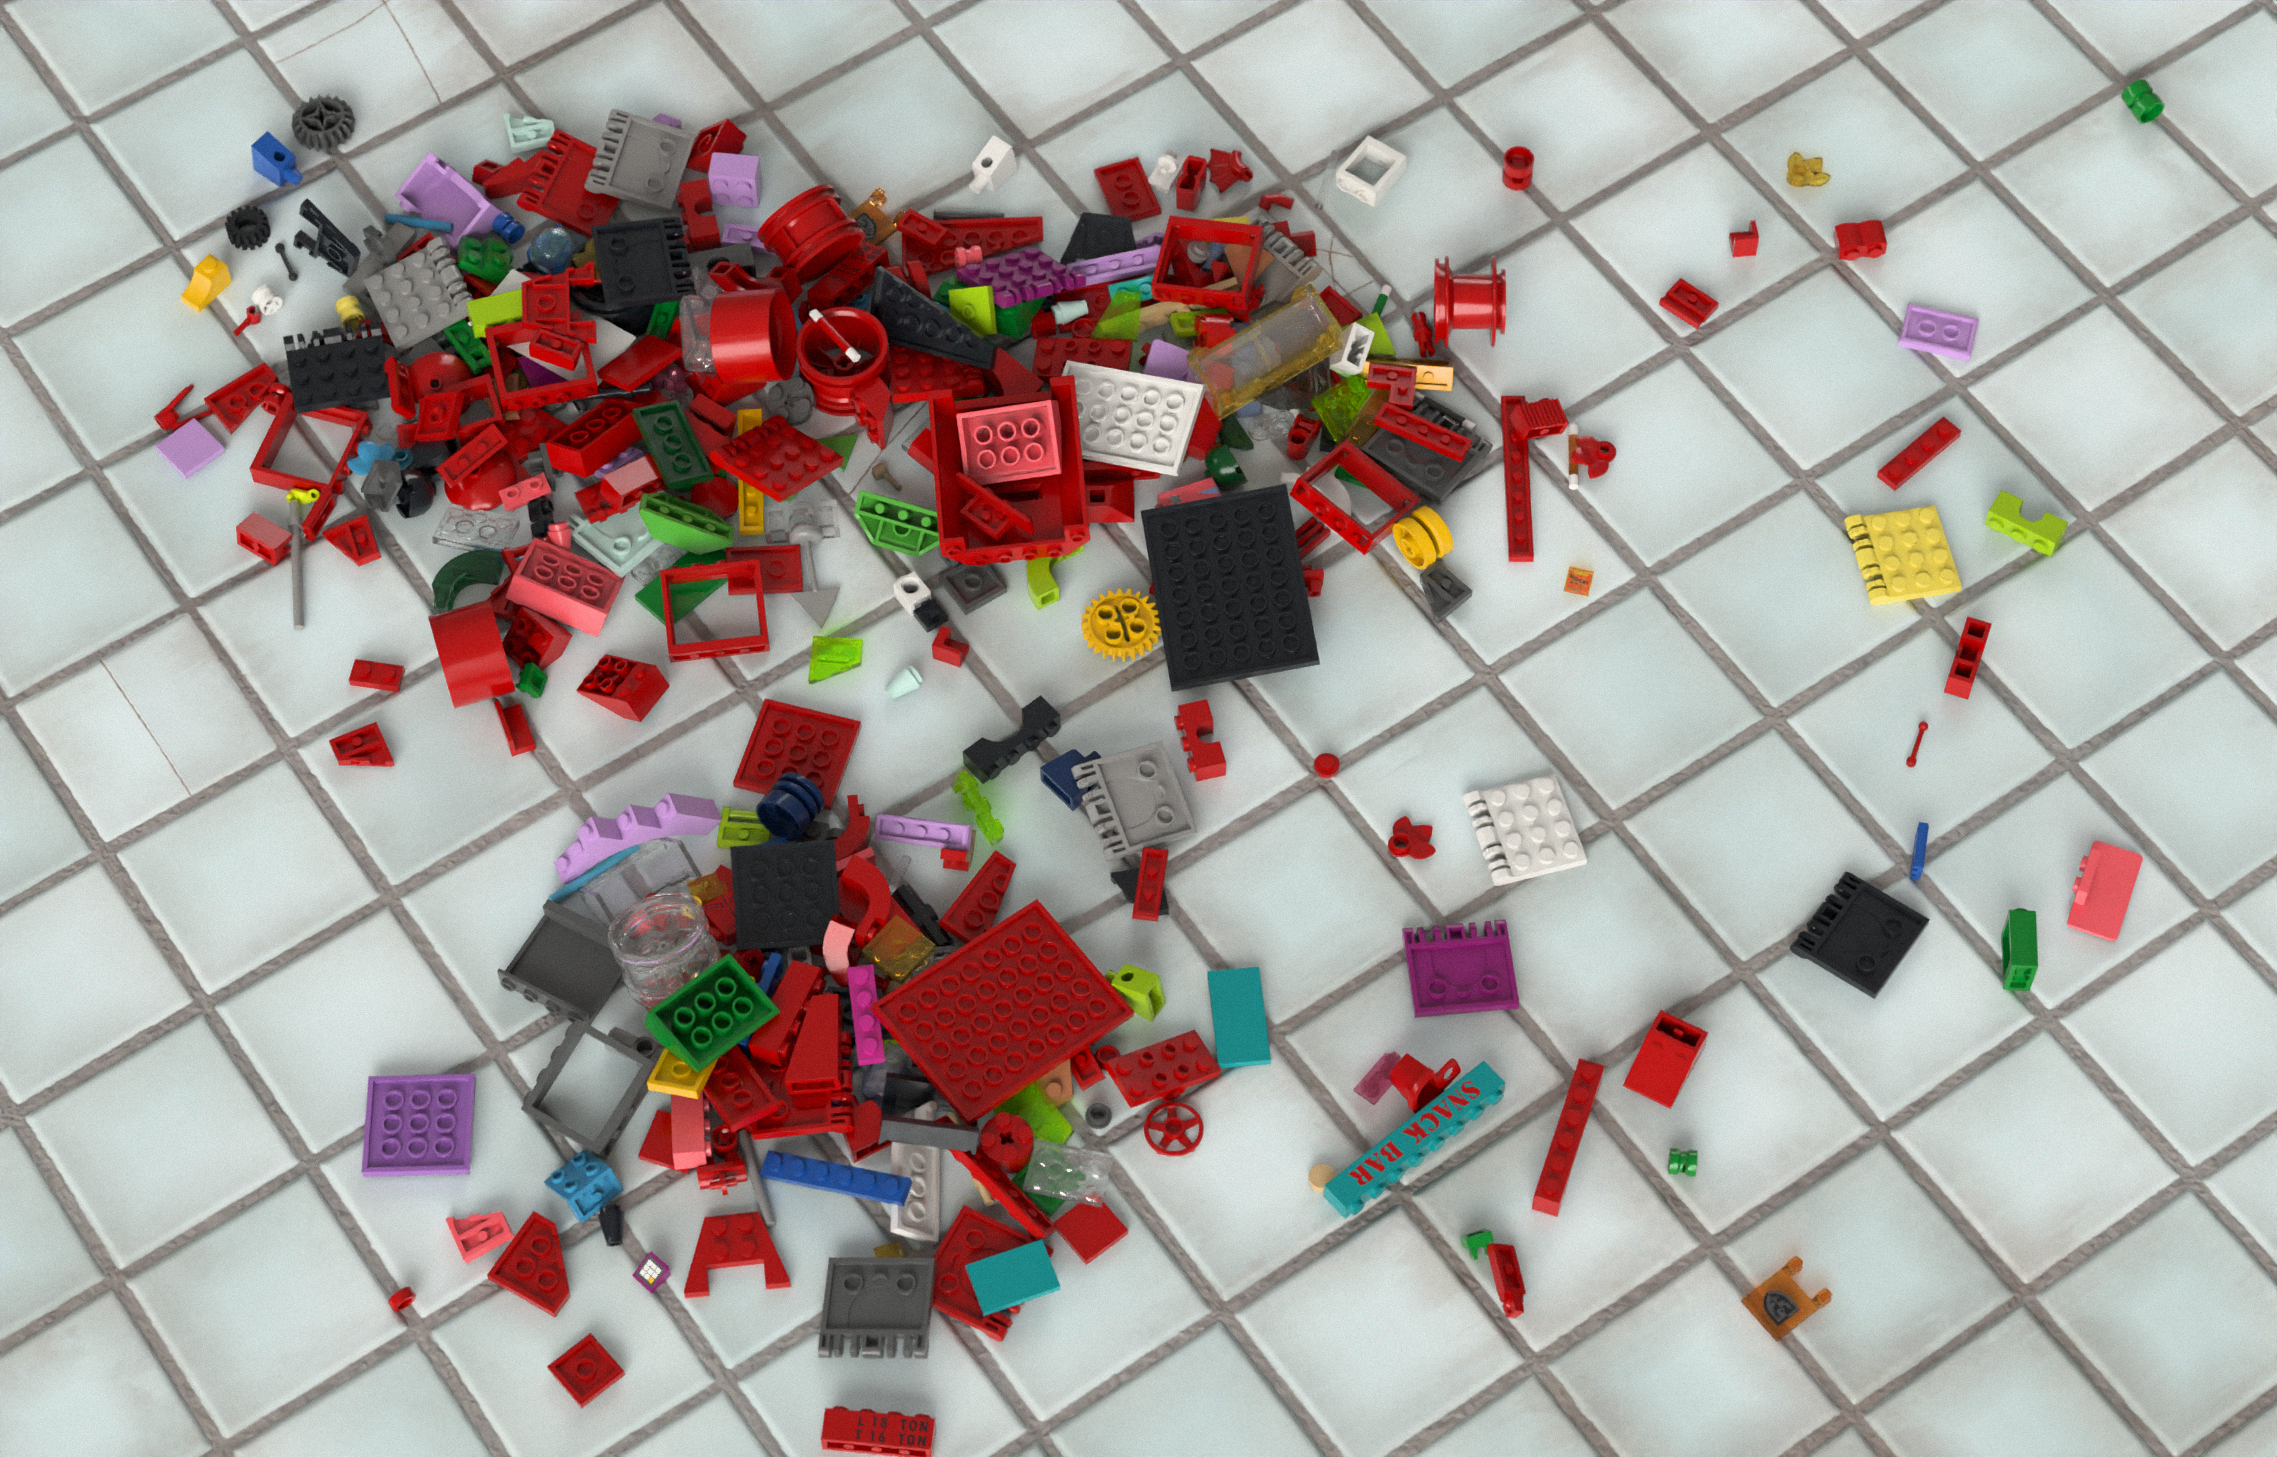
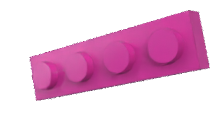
(866, 1024)

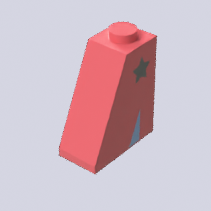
(1192, 492)

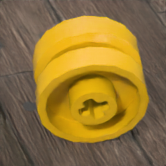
(1422, 537)

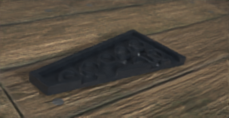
(924, 326)

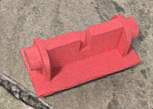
(527, 490)

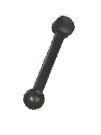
(280, 249)

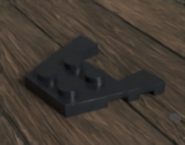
(1099, 237)
(330, 242)

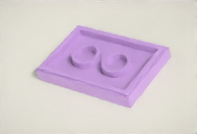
(1938, 332)

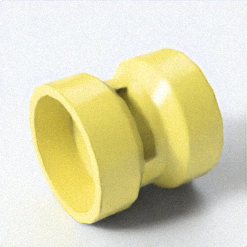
(349, 310)

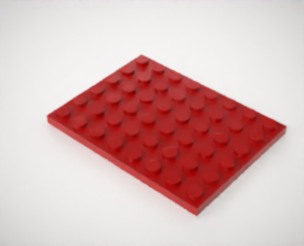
(1002, 1011)

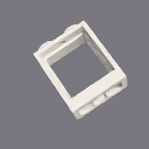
(1379, 154)

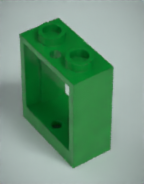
(2019, 950)

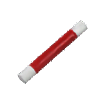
(835, 335)

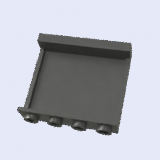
(565, 965)

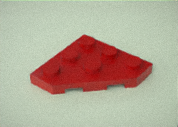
(534, 1266)

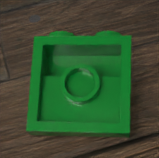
(485, 260)

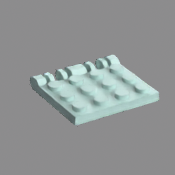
(616, 543)

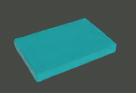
(1012, 1277)

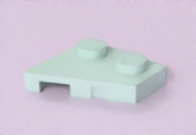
(528, 133)

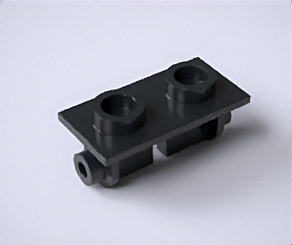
(541, 511)

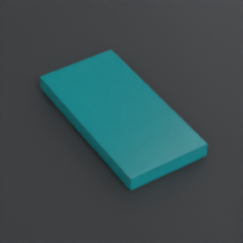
(1238, 1017)

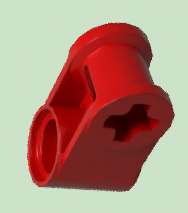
(1302, 436)

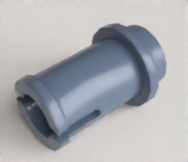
(1216, 252)

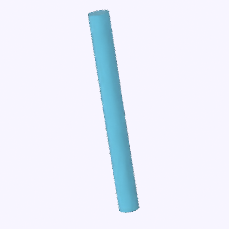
(590, 874)

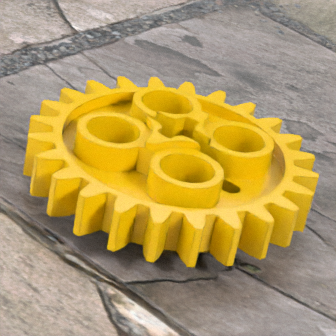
(1099, 630)

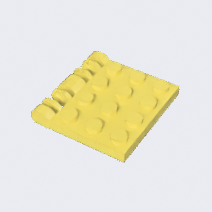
(1905, 552)

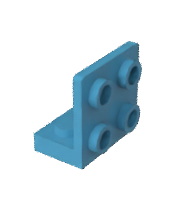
(584, 1184)

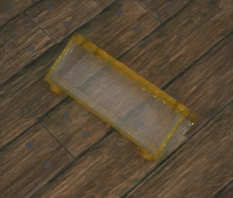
(1266, 352)

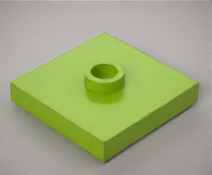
(974, 308)

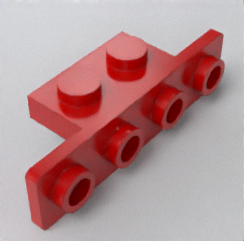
(989, 511)

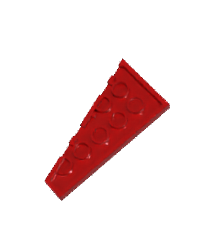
(991, 234)

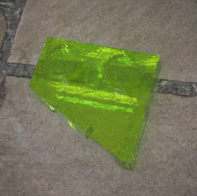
(1120, 318)
(833, 656)

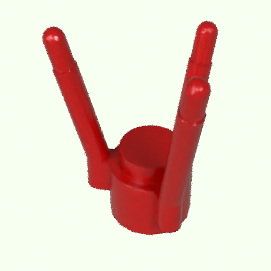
(168, 417)

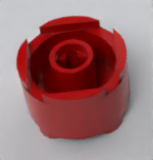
(1212, 329)
(1007, 1142)

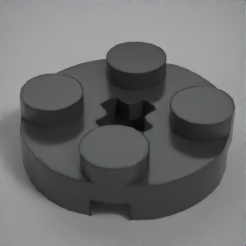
(803, 406)

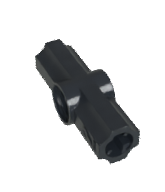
(922, 915)

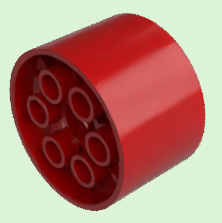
(753, 336)
(471, 654)

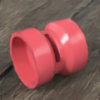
(964, 256)

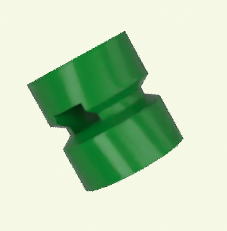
(2142, 101)

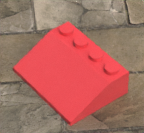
(1011, 442)
(565, 587)

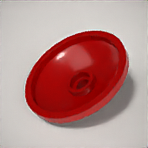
(438, 367)
(482, 488)

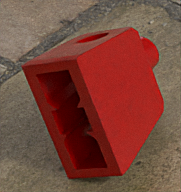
(865, 1137)

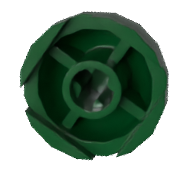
(1223, 467)

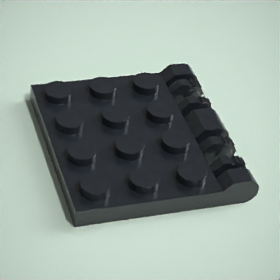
(640, 264)
(338, 370)
(1860, 937)

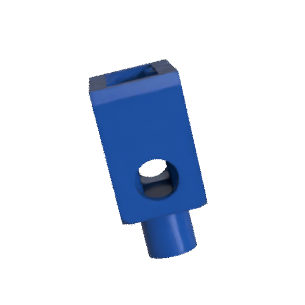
(275, 161)

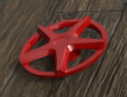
(1173, 1129)

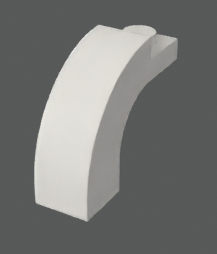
(1328, 486)

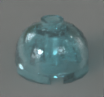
(551, 249)

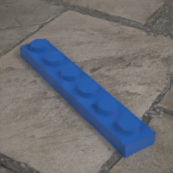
(836, 1178)

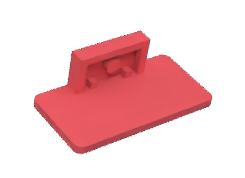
(2104, 890)

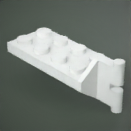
(921, 1164)

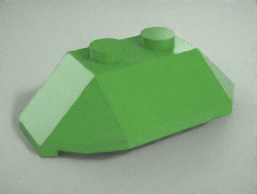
(684, 524)
(897, 524)

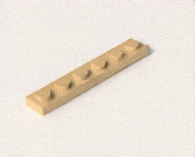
(1160, 313)

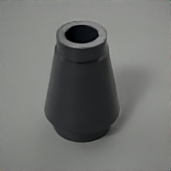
(612, 1222)

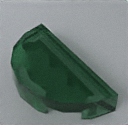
(1234, 434)

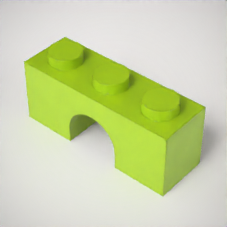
(2041, 534)

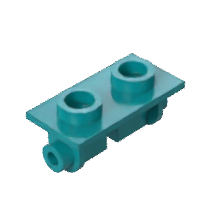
(1139, 285)

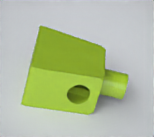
(1139, 989)

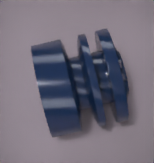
(790, 806)

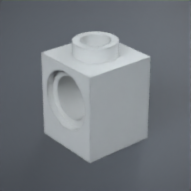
(910, 583)

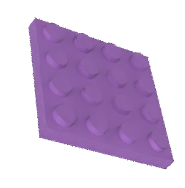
(419, 1125)

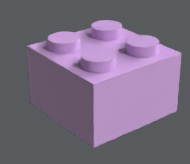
(735, 180)

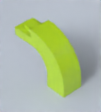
(1040, 583)

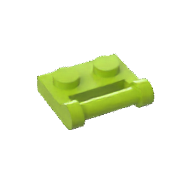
(738, 833)

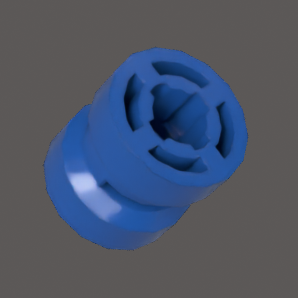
(510, 229)

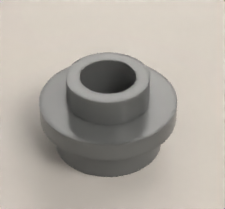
(1098, 1109)

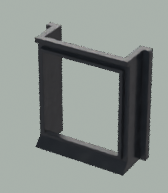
(915, 1092)

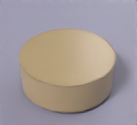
(1319, 1176)

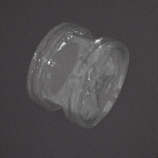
(662, 945)

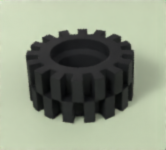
(246, 217)

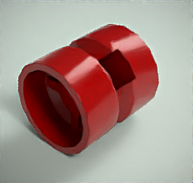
(1517, 168)

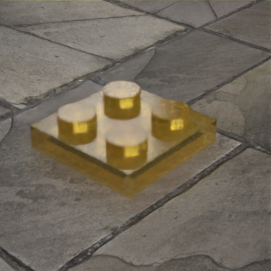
(898, 949)

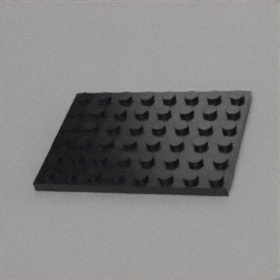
(1229, 588)

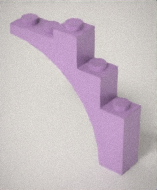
(635, 825)

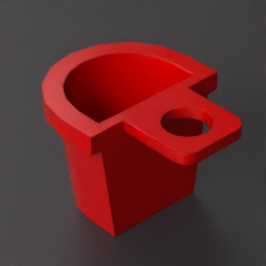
(1420, 1084)

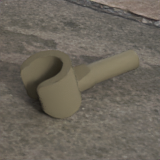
(880, 471)

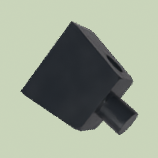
(431, 454)

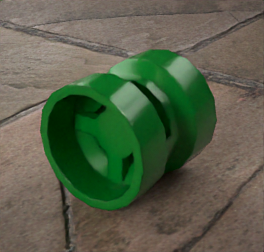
(1676, 1160)

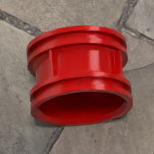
(811, 233)
(843, 375)

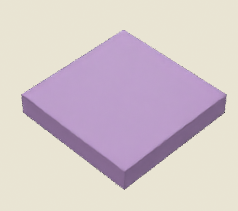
(190, 448)

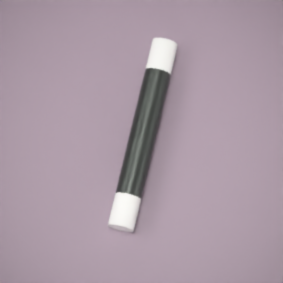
(1433, 405)

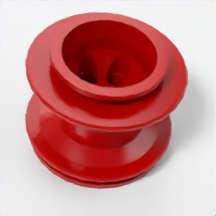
(1468, 301)

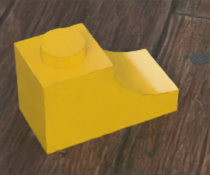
(208, 281)

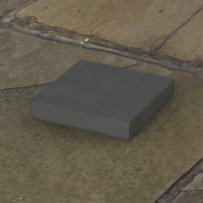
(972, 586)

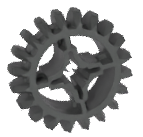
(309, 121)

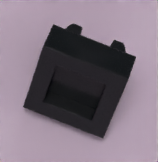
(930, 615)

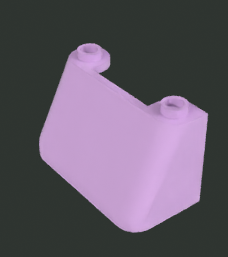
(445, 195)

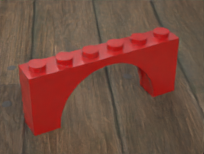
(1006, 378)

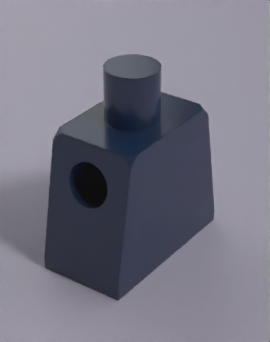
(1060, 780)

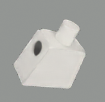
(993, 166)
(1353, 354)

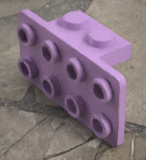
(1168, 362)

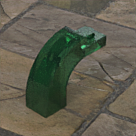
(463, 571)

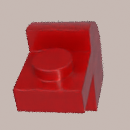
(958, 859)

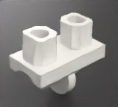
(1167, 171)

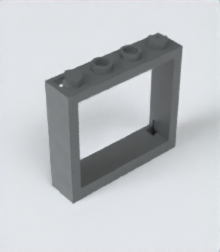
(625, 1109)

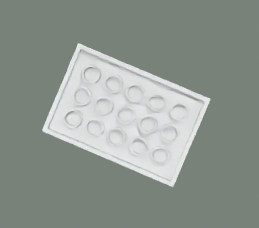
(1134, 417)

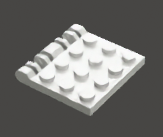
(1527, 828)

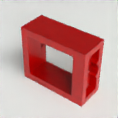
(475, 390)

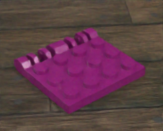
(1021, 277)
(1460, 971)

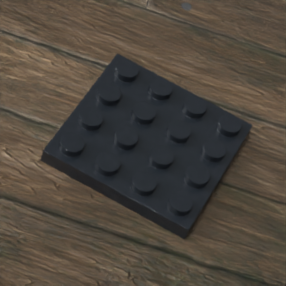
(783, 894)

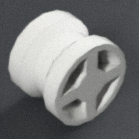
(267, 300)

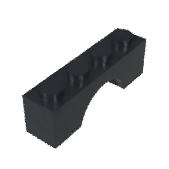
(988, 758)

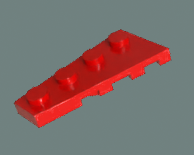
(980, 900)

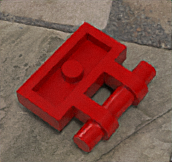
(592, 501)

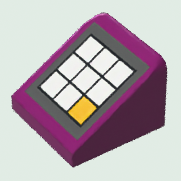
(652, 1272)

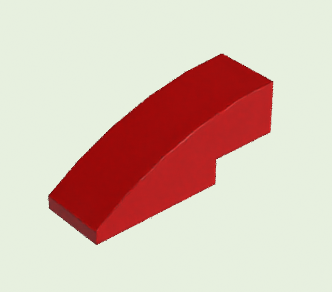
(511, 178)

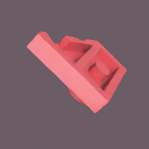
(479, 1234)

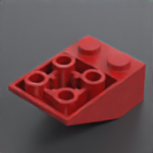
(624, 686)
(1666, 1059)

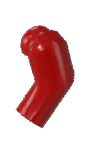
(1277, 199)

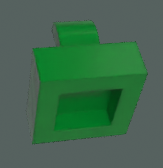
(532, 680)
(1475, 1240)

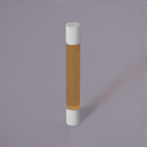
(1573, 467)

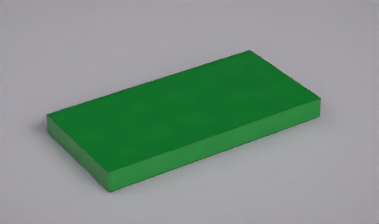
(683, 595)

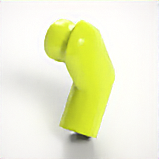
(302, 496)

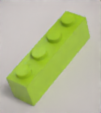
(494, 311)

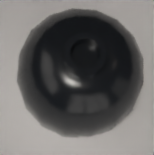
(415, 493)

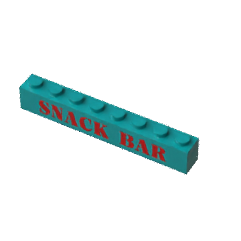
(1414, 1140)

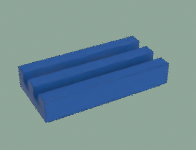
(1919, 850)

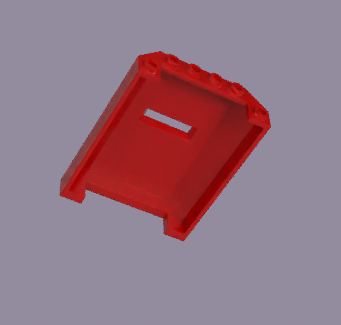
(1058, 515)

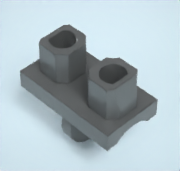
(541, 459)

